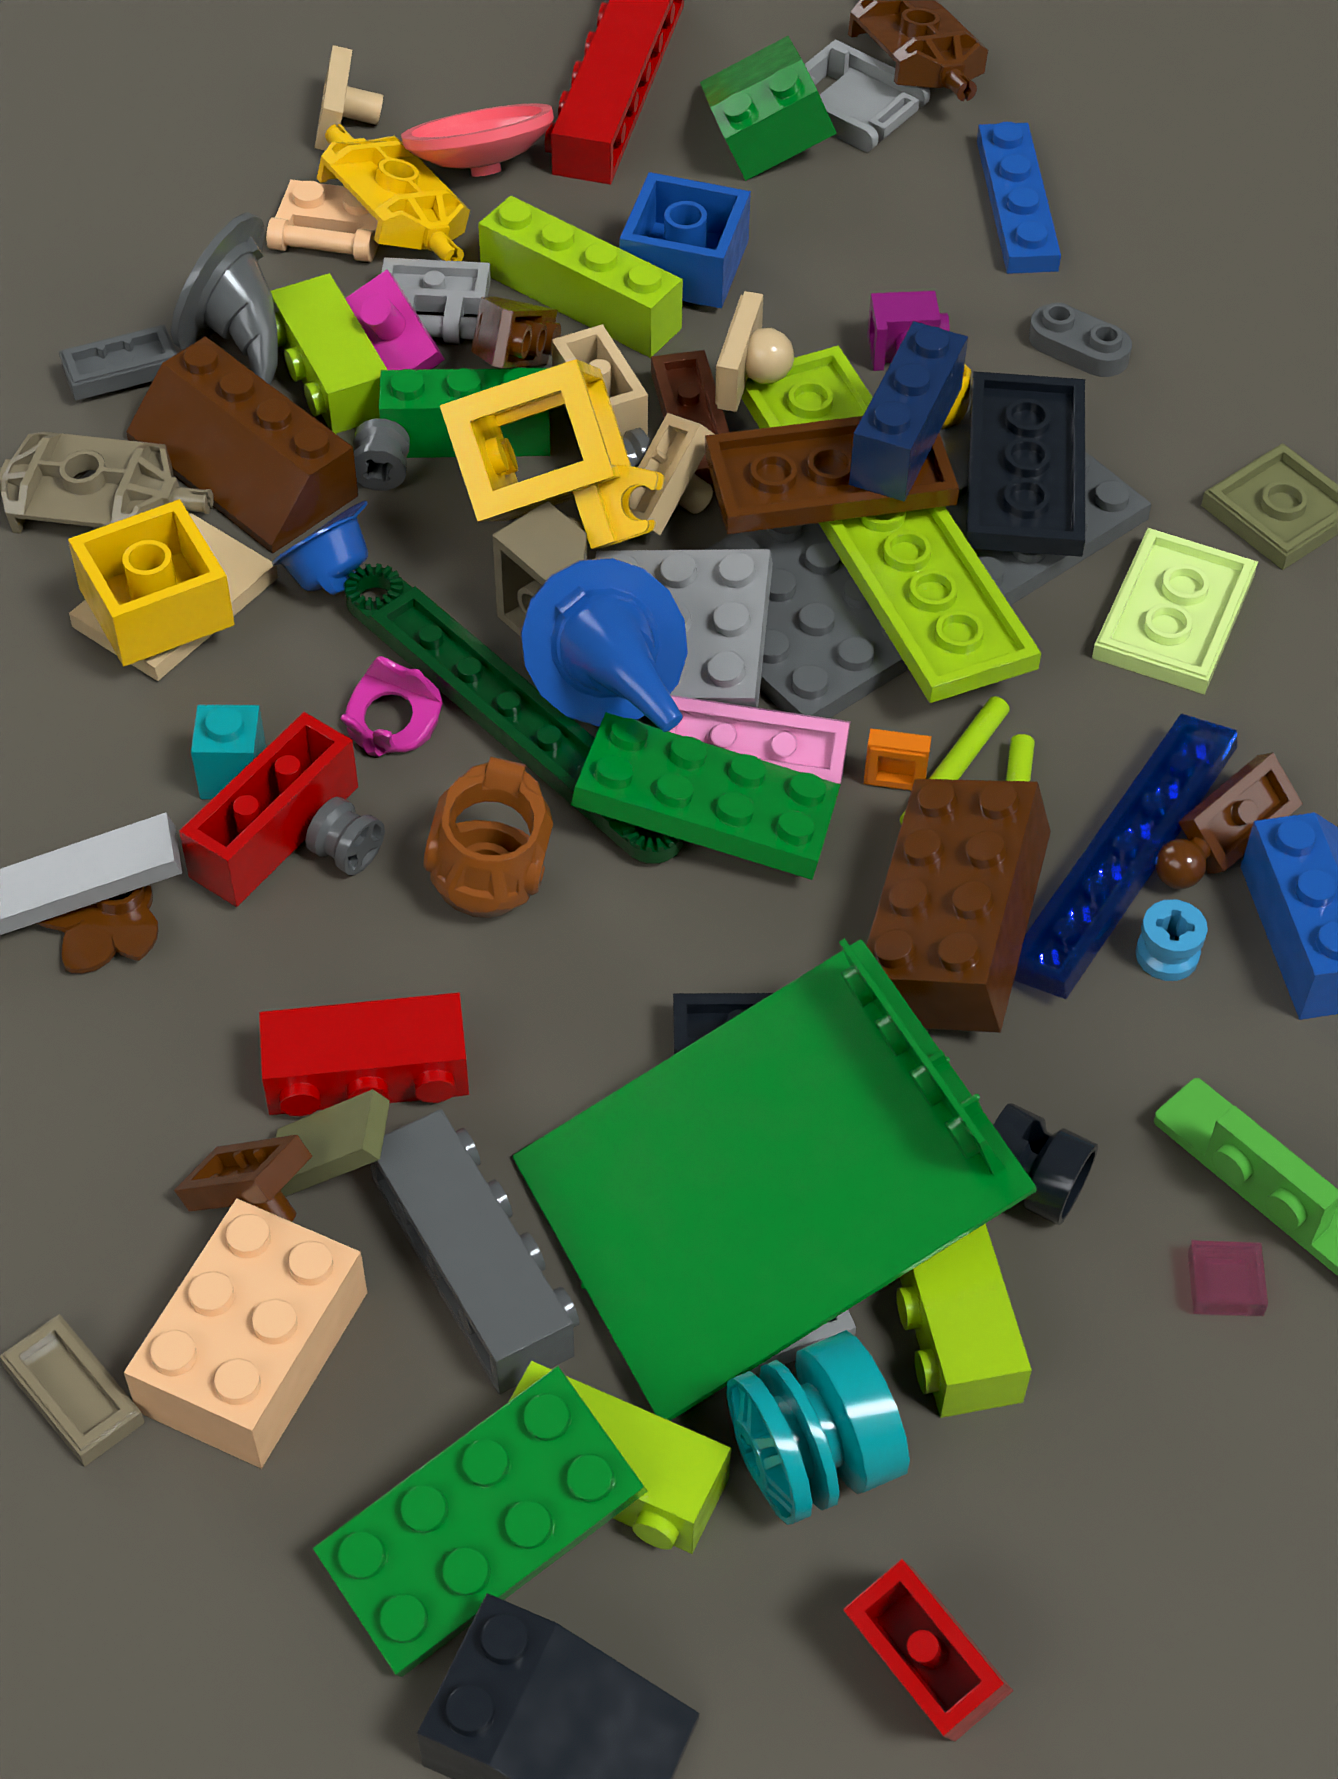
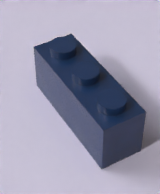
(908, 411)

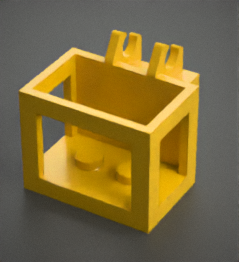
(598, 483)

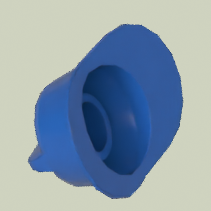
(328, 553)

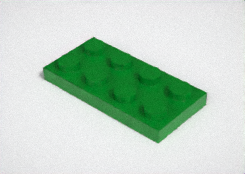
(706, 795)
(479, 1520)

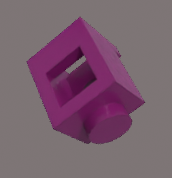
(891, 318)

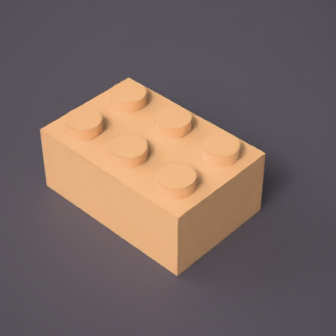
(247, 1332)

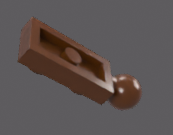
(1223, 822)

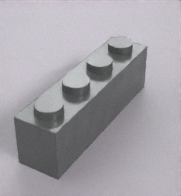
(473, 1250)

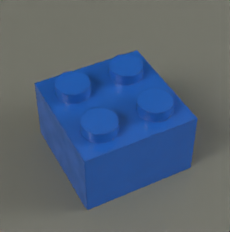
(691, 233)

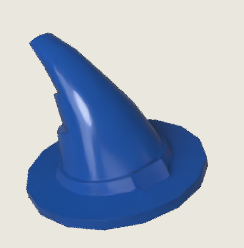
(606, 642)

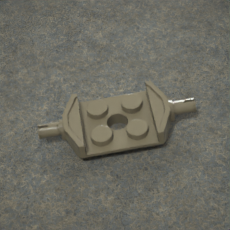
(127, 481)

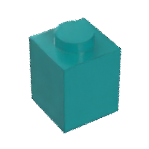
(224, 744)

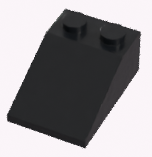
(547, 1706)

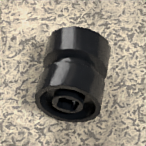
(1054, 1161)

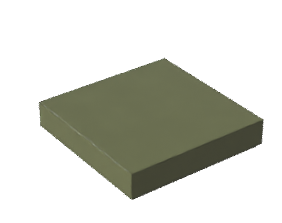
(1277, 505)

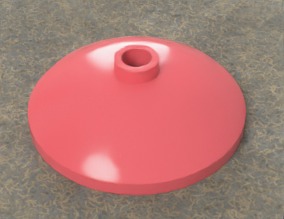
(479, 137)

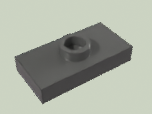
(116, 362)

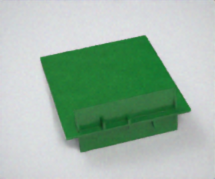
(769, 1178)

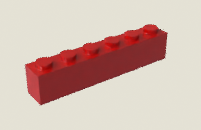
(610, 87)

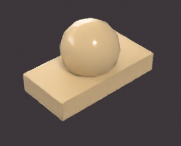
(750, 352)

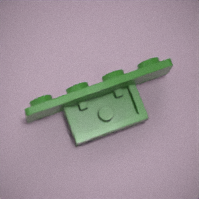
(1255, 1167)

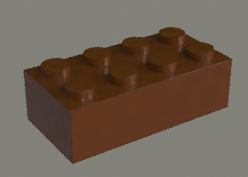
(961, 898)

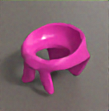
(388, 678)

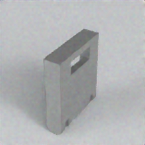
(864, 99)

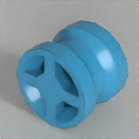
(1156, 946)

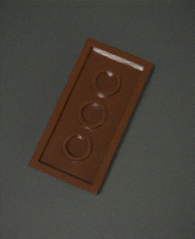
(804, 474)

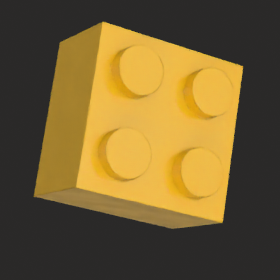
(152, 582)

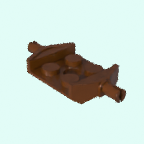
(924, 42)

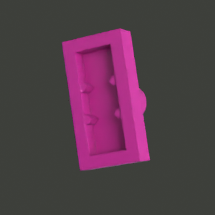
(393, 325)

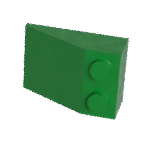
(767, 108)

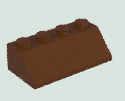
(247, 442)

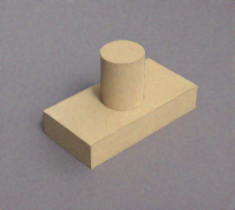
(342, 100)
(676, 454)

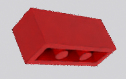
(267, 808)
(342, 1050)

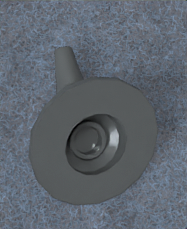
(231, 297)

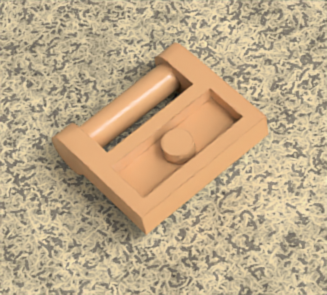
(323, 220)

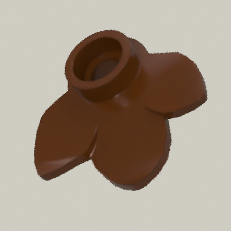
(106, 928)

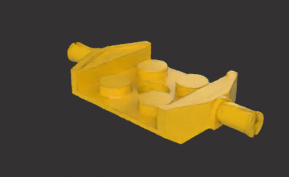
(398, 191)

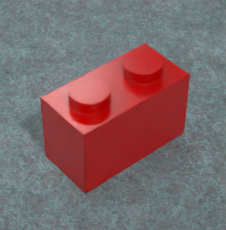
(928, 1650)

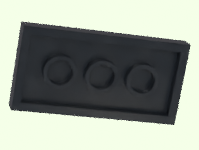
(1026, 464)

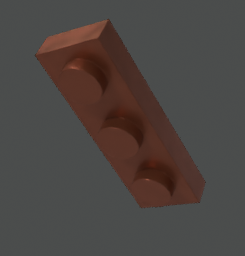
(688, 391)

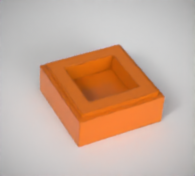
(896, 758)

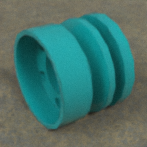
(817, 1427)

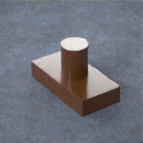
(246, 1172)

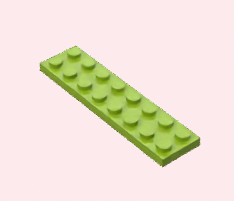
(907, 564)

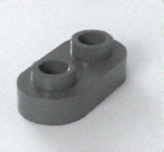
(1080, 340)

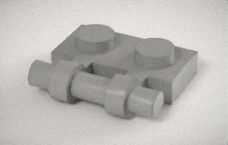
(443, 288)

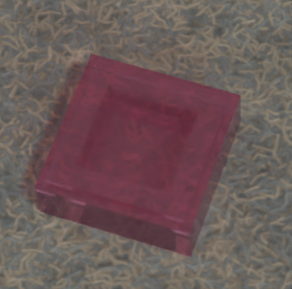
(1227, 1278)

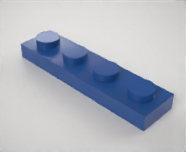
(1018, 198)

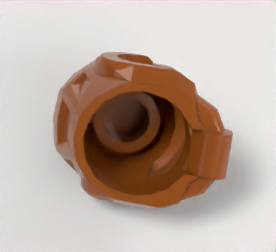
(482, 863)

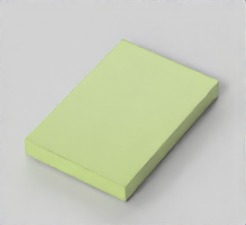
(1175, 610)

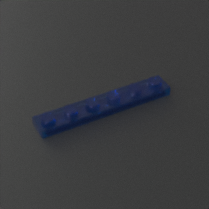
(1122, 855)

